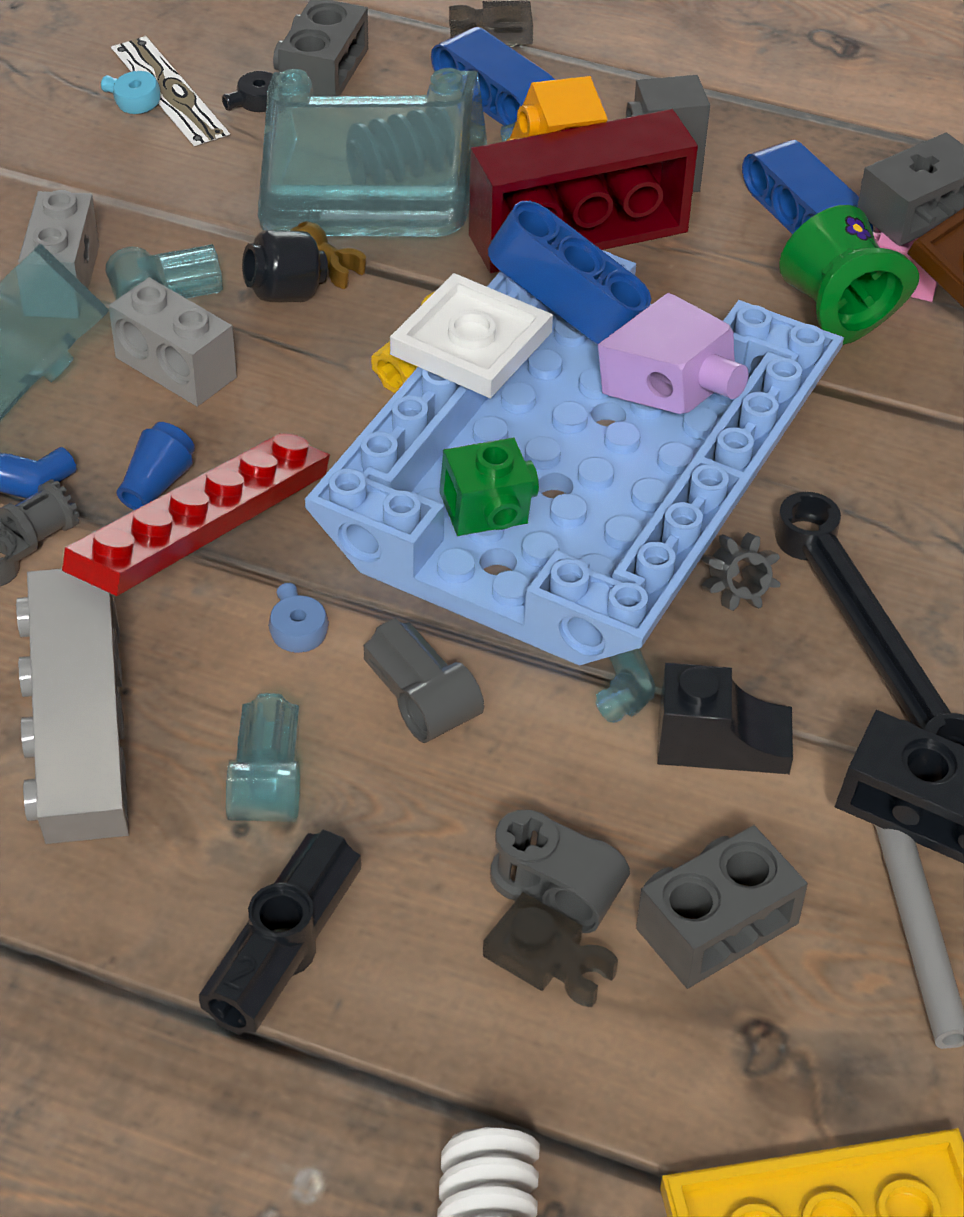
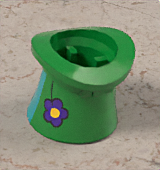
(847, 272)

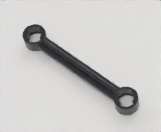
(863, 611)

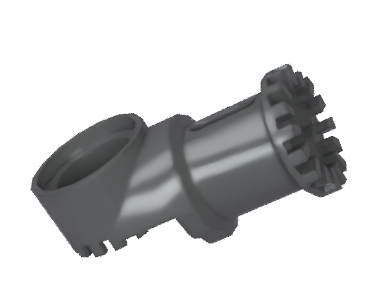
(31, 522)

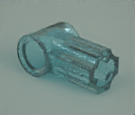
(184, 271)
(265, 775)

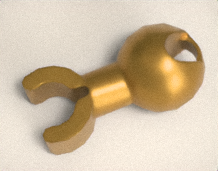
(339, 260)

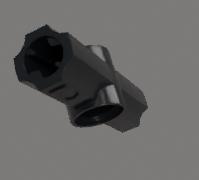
(264, 959)

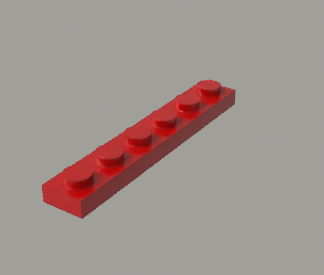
(194, 514)

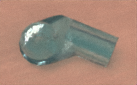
(629, 689)

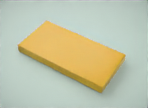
(872, 1179)

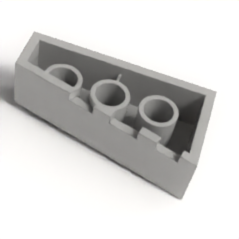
(75, 709)

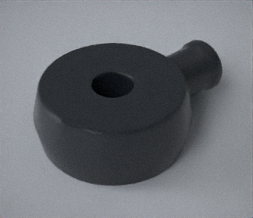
(250, 92)

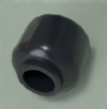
(284, 266)

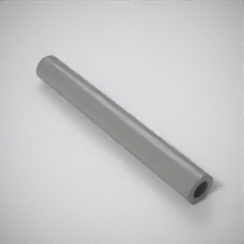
(924, 938)

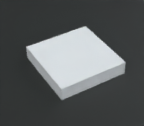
(471, 335)

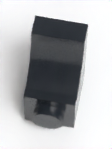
(719, 725)

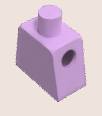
(671, 358)

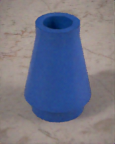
(156, 464)

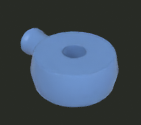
(297, 621)

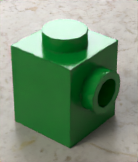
(487, 486)

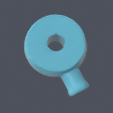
(134, 91)

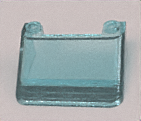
(370, 159)

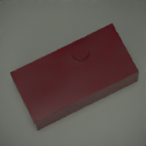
(603, 179)

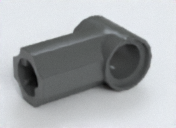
(427, 690)

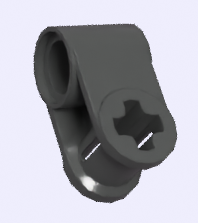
(562, 869)

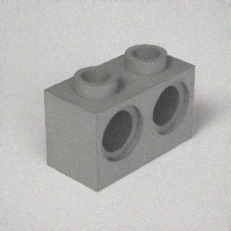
(173, 341)

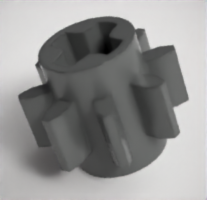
(757, 575)

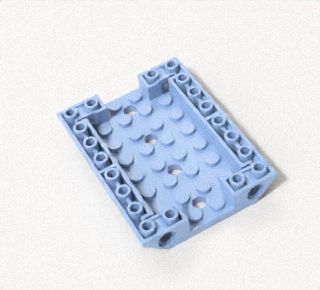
(638, 495)

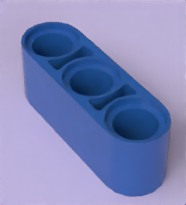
(501, 70)
(794, 183)
(567, 271)

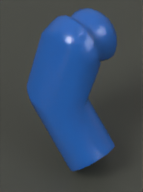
(23, 475)

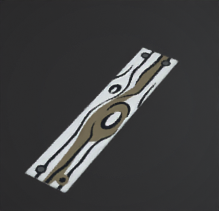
(176, 96)

